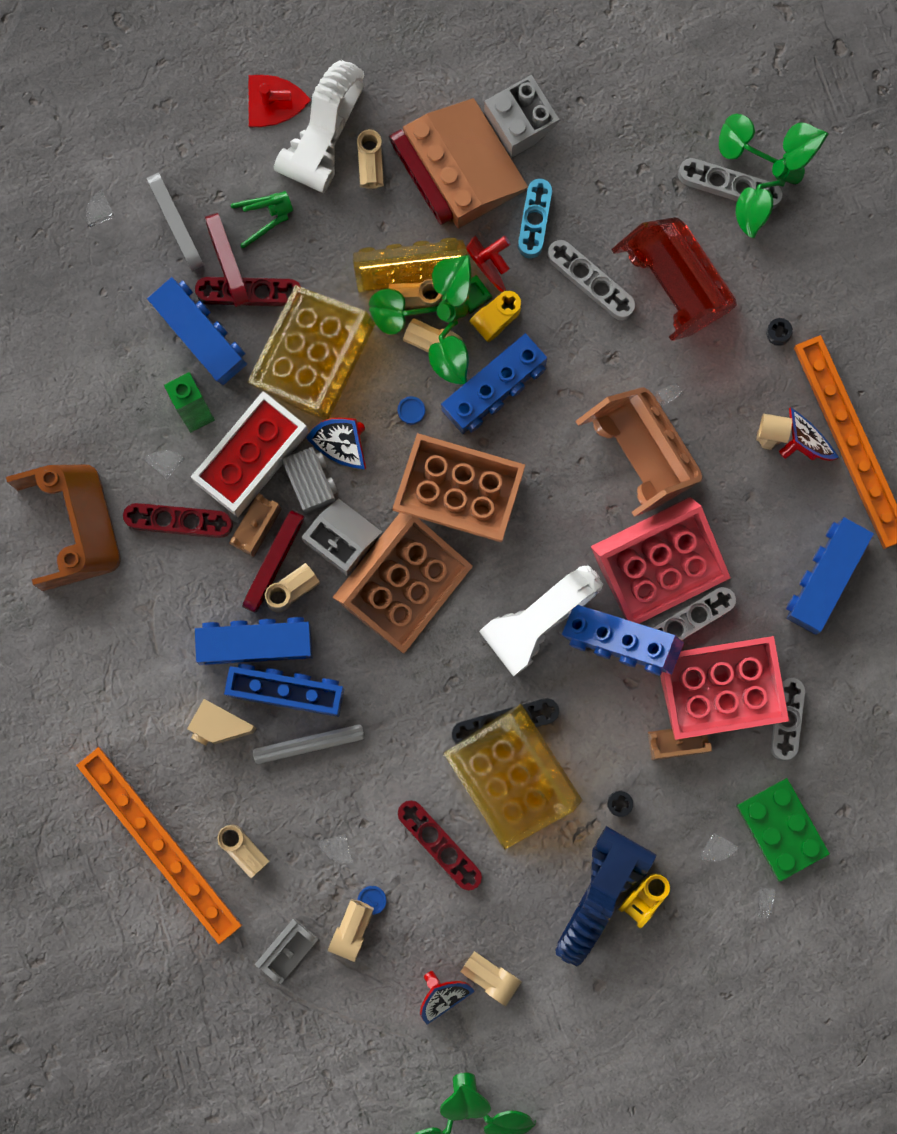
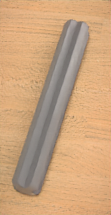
(308, 744)

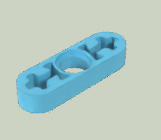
(530, 199)

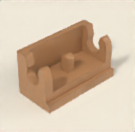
(255, 525)
(665, 746)

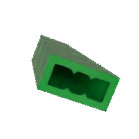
(189, 402)

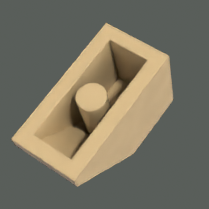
(217, 725)

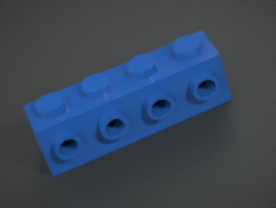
(197, 331)
(494, 384)
(829, 575)
(622, 639)
(253, 642)
(284, 691)

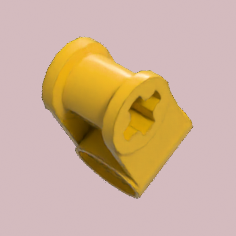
(493, 318)
(644, 900)

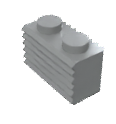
(309, 479)

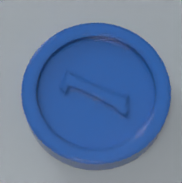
(411, 410)
(373, 897)

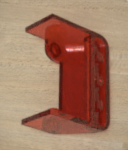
(682, 271)

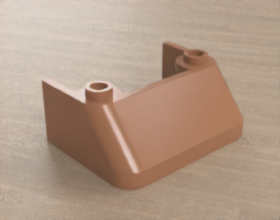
(648, 443)

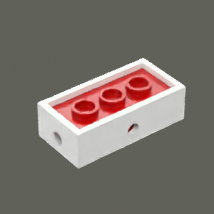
(250, 454)

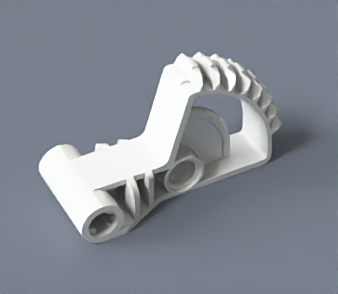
(313, 157)
(518, 635)

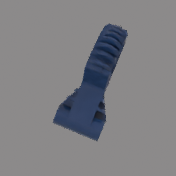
(614, 868)

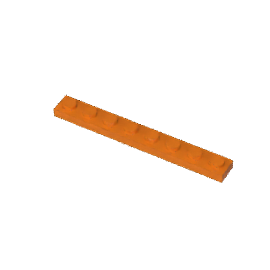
(850, 438)
(159, 845)

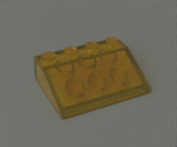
(401, 264)
(312, 352)
(513, 777)

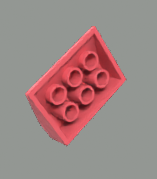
(661, 561)
(725, 688)

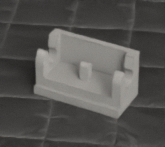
(286, 951)

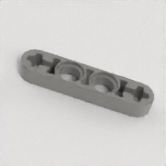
(730, 177)
(175, 221)
(587, 283)
(684, 616)

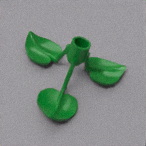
(800, 147)
(453, 281)
(469, 1104)

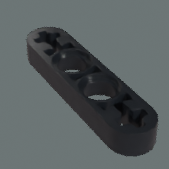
(537, 707)

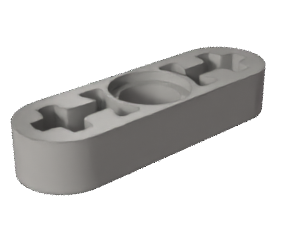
(796, 728)

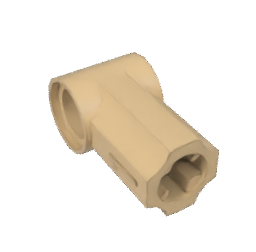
(370, 160)
(414, 294)
(423, 335)
(773, 430)
(294, 586)
(245, 852)
(349, 937)
(496, 982)

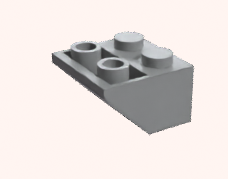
(520, 115)
(341, 536)

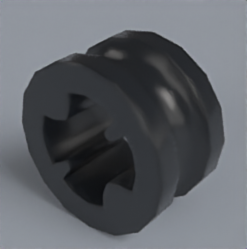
(787, 328)
(614, 796)

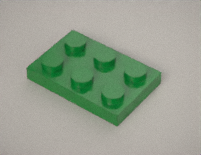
(782, 829)

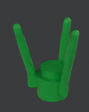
(277, 204)

